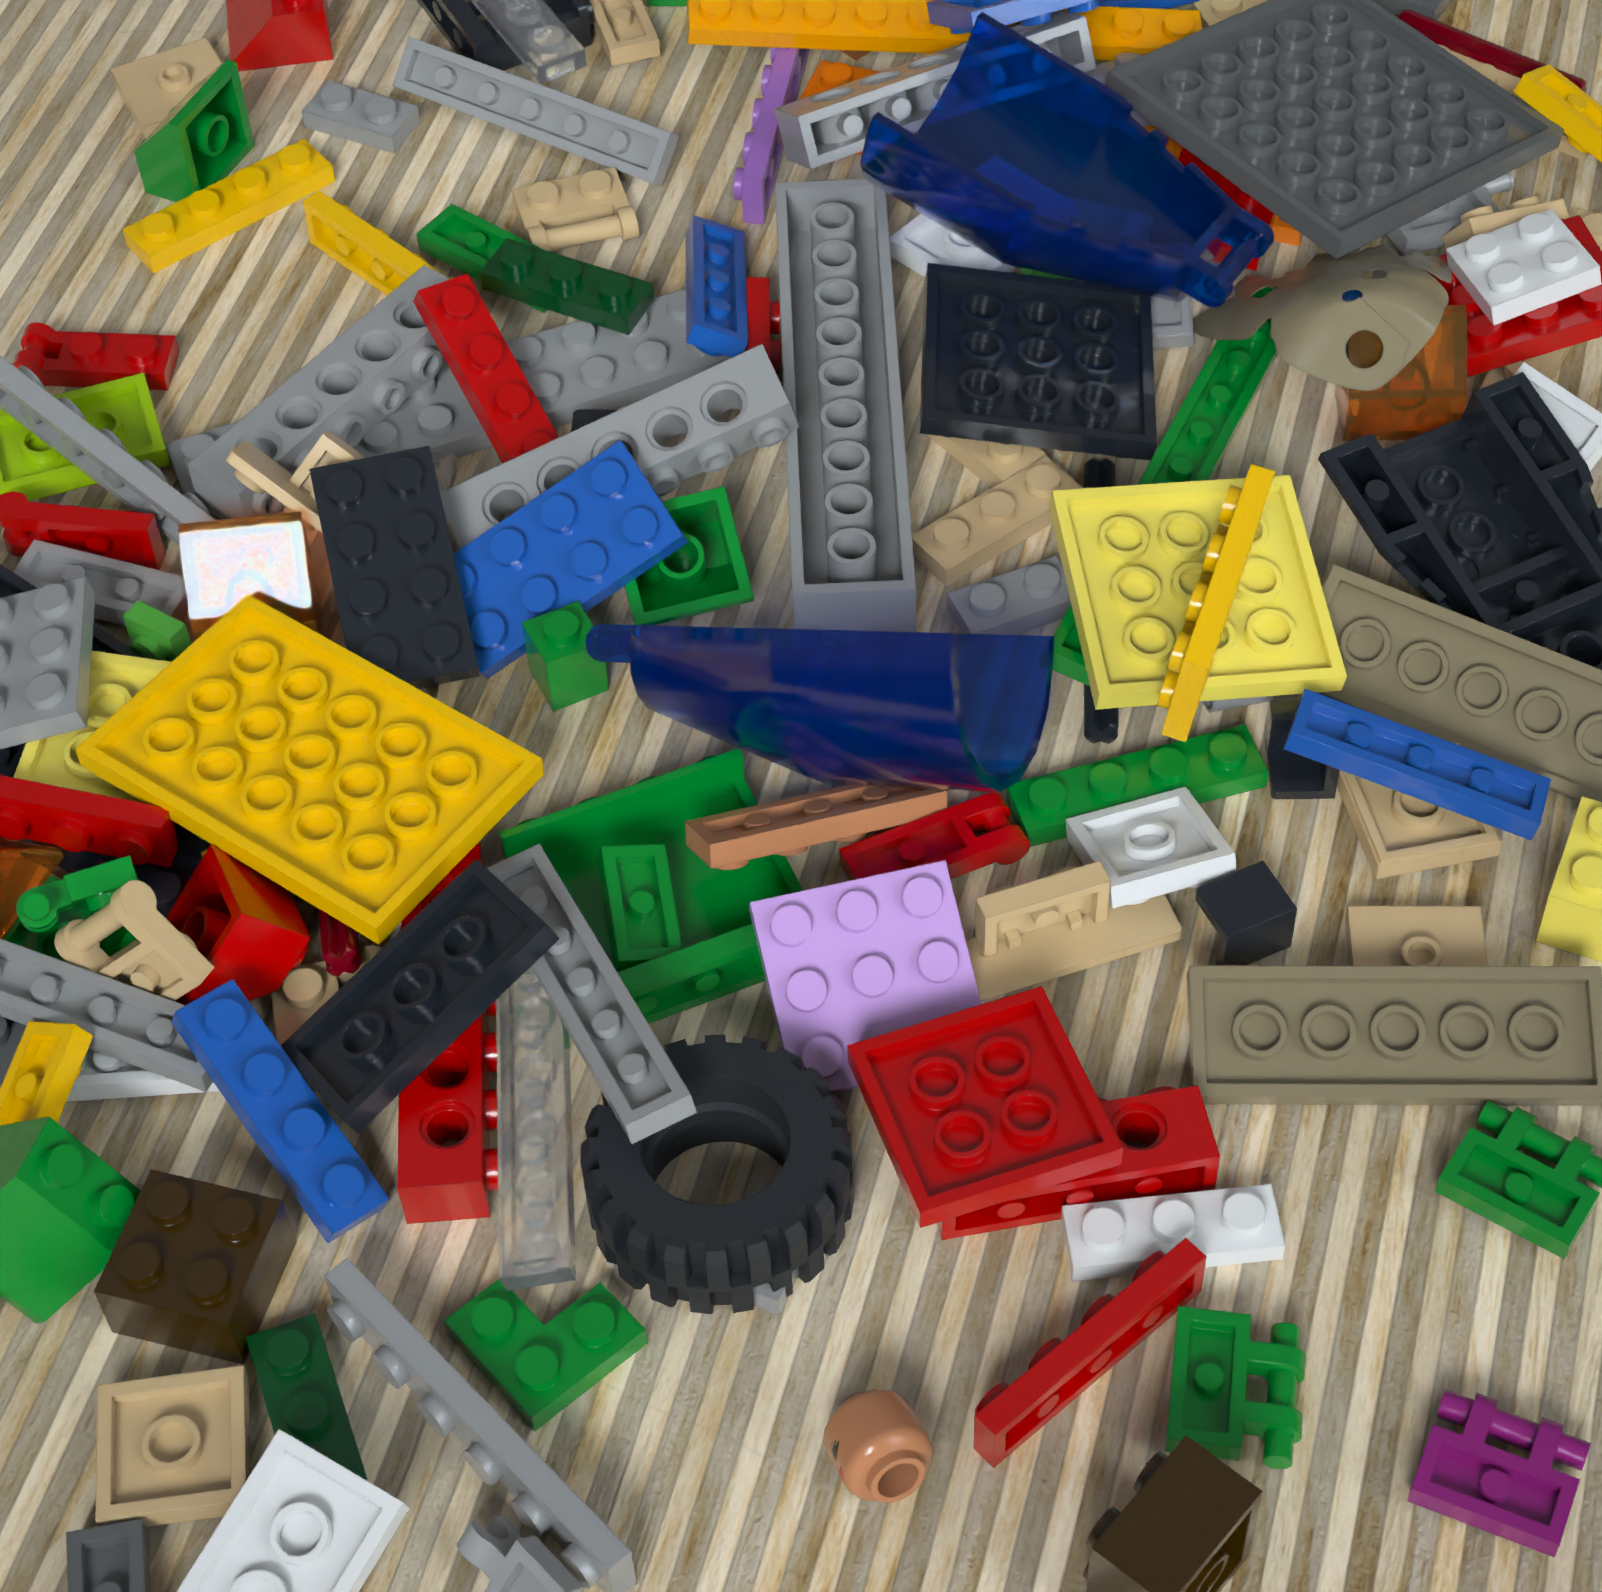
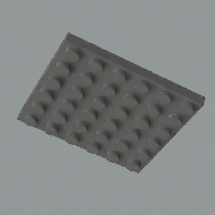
(1334, 116)

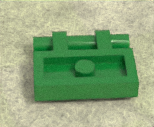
(89, 888)
(1517, 1190)
(1210, 1385)

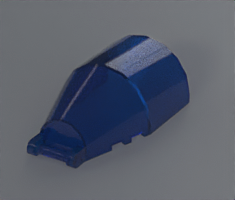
(1061, 177)
(850, 701)

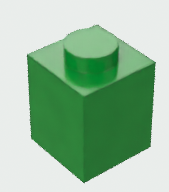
(560, 656)

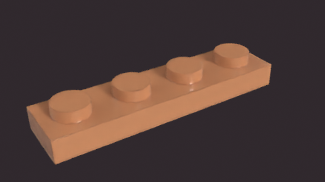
(805, 820)

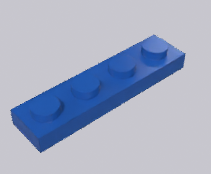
(715, 288)
(1418, 764)
(280, 1110)

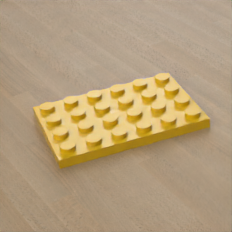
(312, 766)

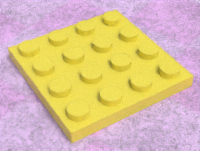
(1131, 576)

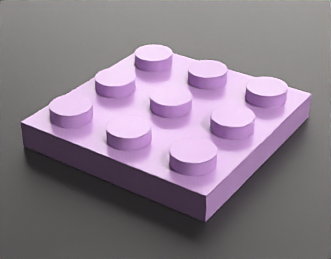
(862, 962)

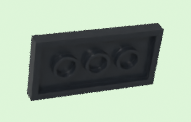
(395, 567)
(418, 995)

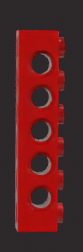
(455, 1179)

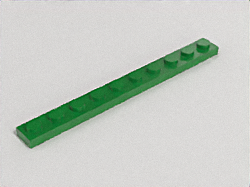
(1193, 442)

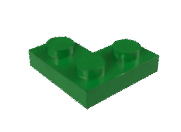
(550, 1364)

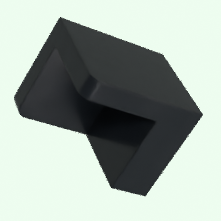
(1289, 773)
(1248, 914)

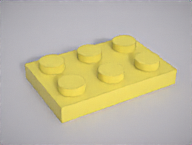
(112, 684)

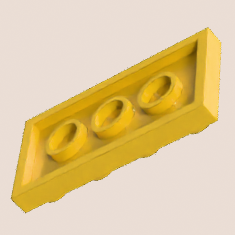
(1212, 602)

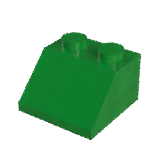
(198, 138)
(701, 574)
(56, 1215)

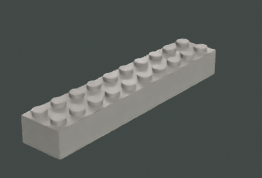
(845, 390)

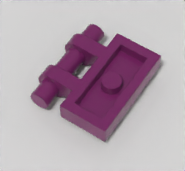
(1495, 1488)

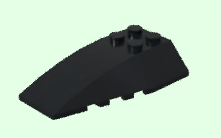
(1488, 518)

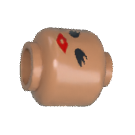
(878, 1446)

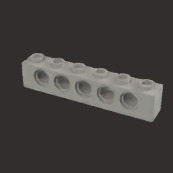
(838, 119)
(339, 390)
(643, 427)

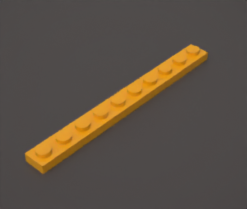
(905, 26)

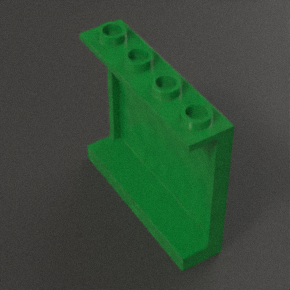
(710, 904)

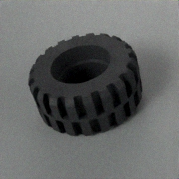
(727, 1249)

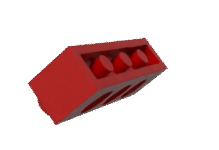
(1177, 1160)

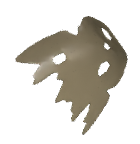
(1315, 323)

